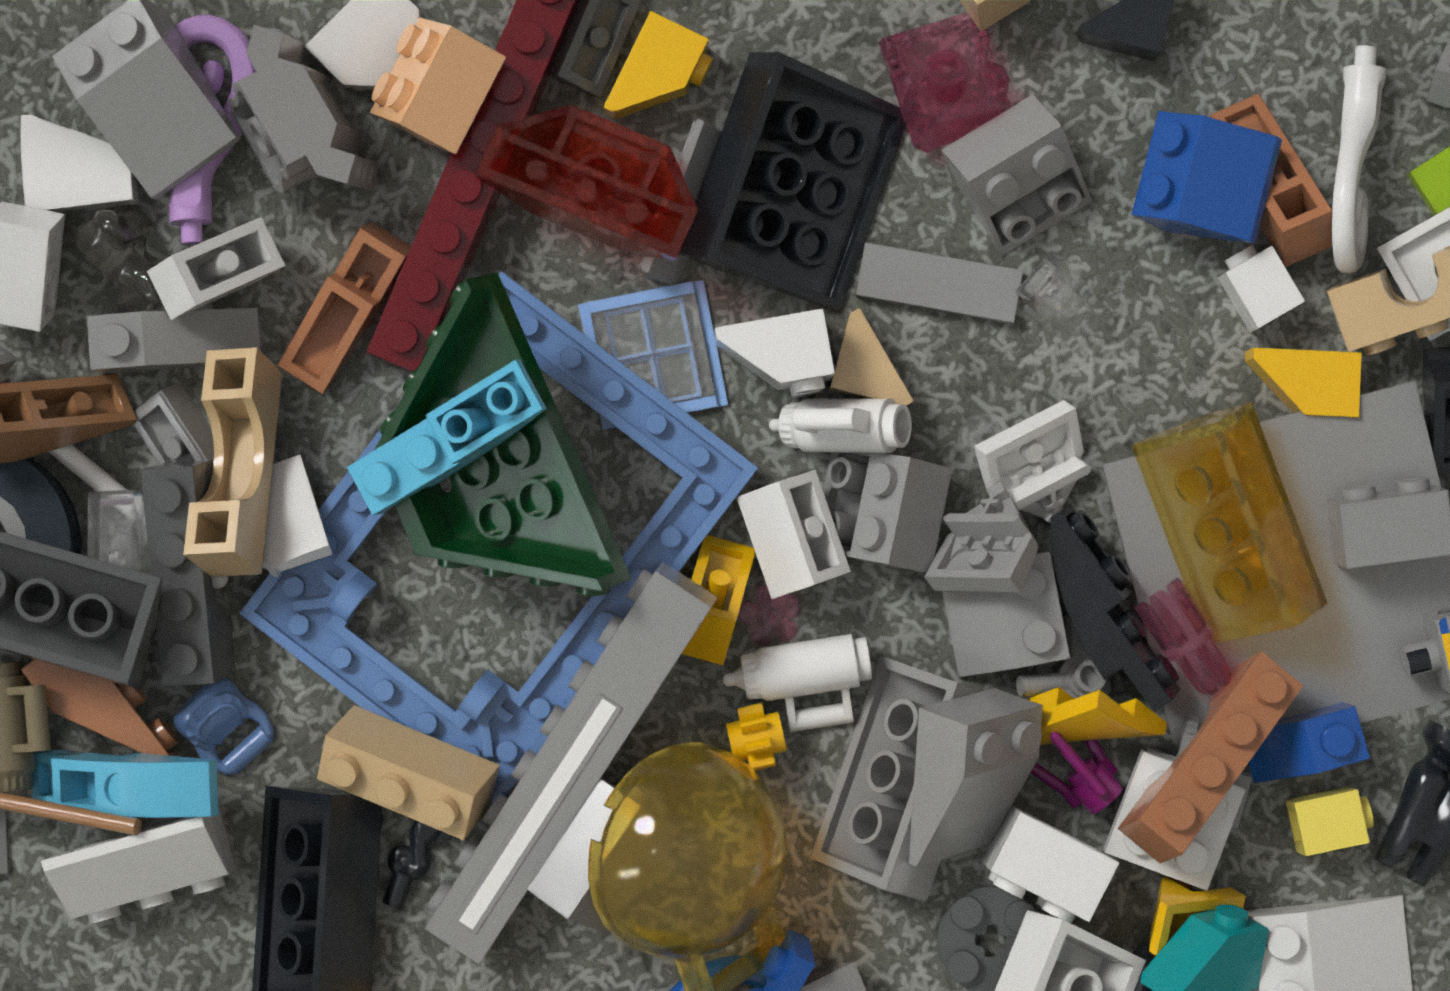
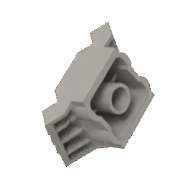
(295, 117)

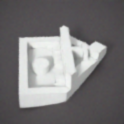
(363, 40)
(1036, 460)
(293, 520)

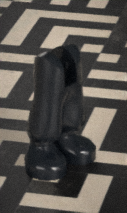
(1423, 810)

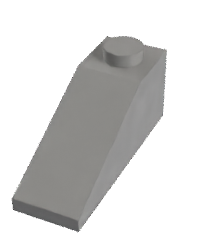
(156, 343)

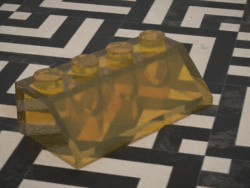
(1230, 524)

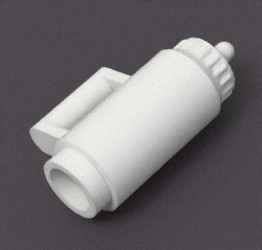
(844, 425)
(806, 670)

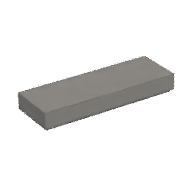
(939, 283)

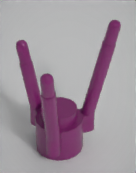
(1091, 782)

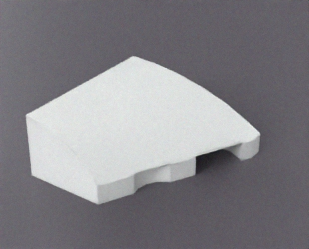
(71, 169)

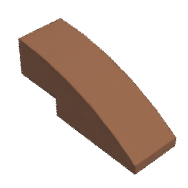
(345, 307)

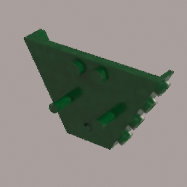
(525, 500)

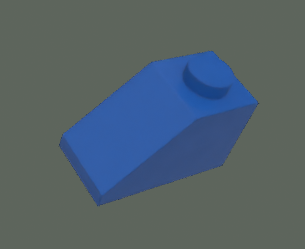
(1310, 744)

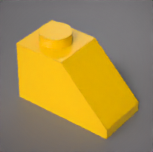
(659, 67)
(1311, 379)
(723, 571)

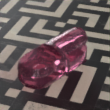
(1185, 637)

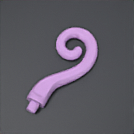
(192, 199)

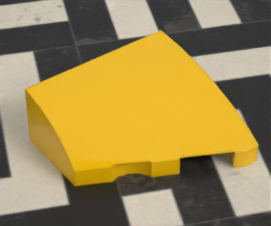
(1095, 717)

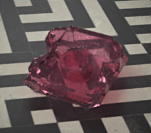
(945, 80)

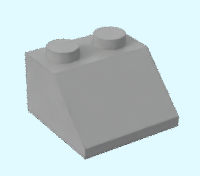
(1008, 628)

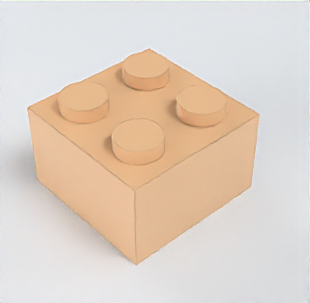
(436, 83)

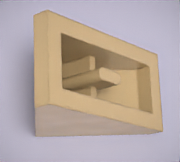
(864, 366)

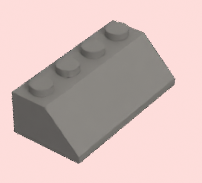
(872, 799)

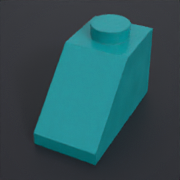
(1210, 953)

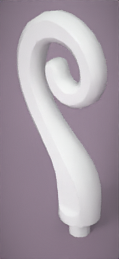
(1359, 123)

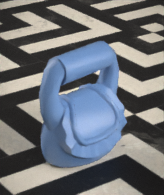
(214, 715)

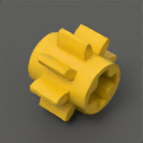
(756, 736)

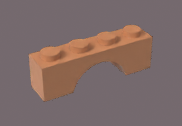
(1196, 782)

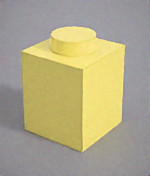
(1329, 820)

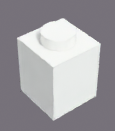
(1259, 286)

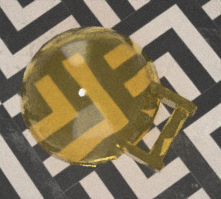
(691, 862)

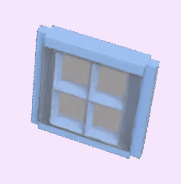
(664, 340)

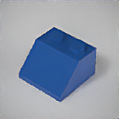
(1206, 177)

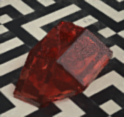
(593, 180)

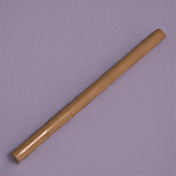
(70, 814)

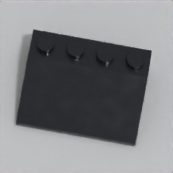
(794, 180)

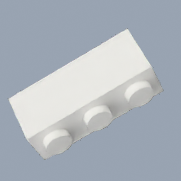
(141, 867)

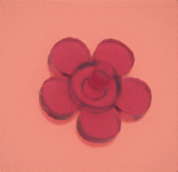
(770, 616)

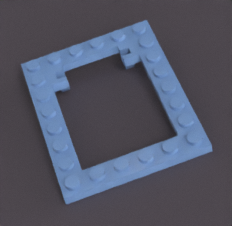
(315, 602)

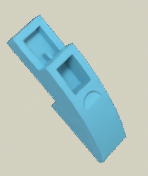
(448, 438)
(128, 783)

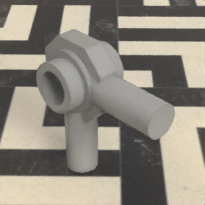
(1075, 675)

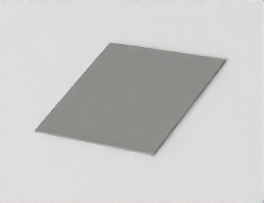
(1355, 640)

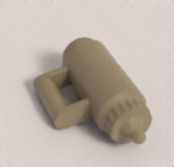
(22, 728)

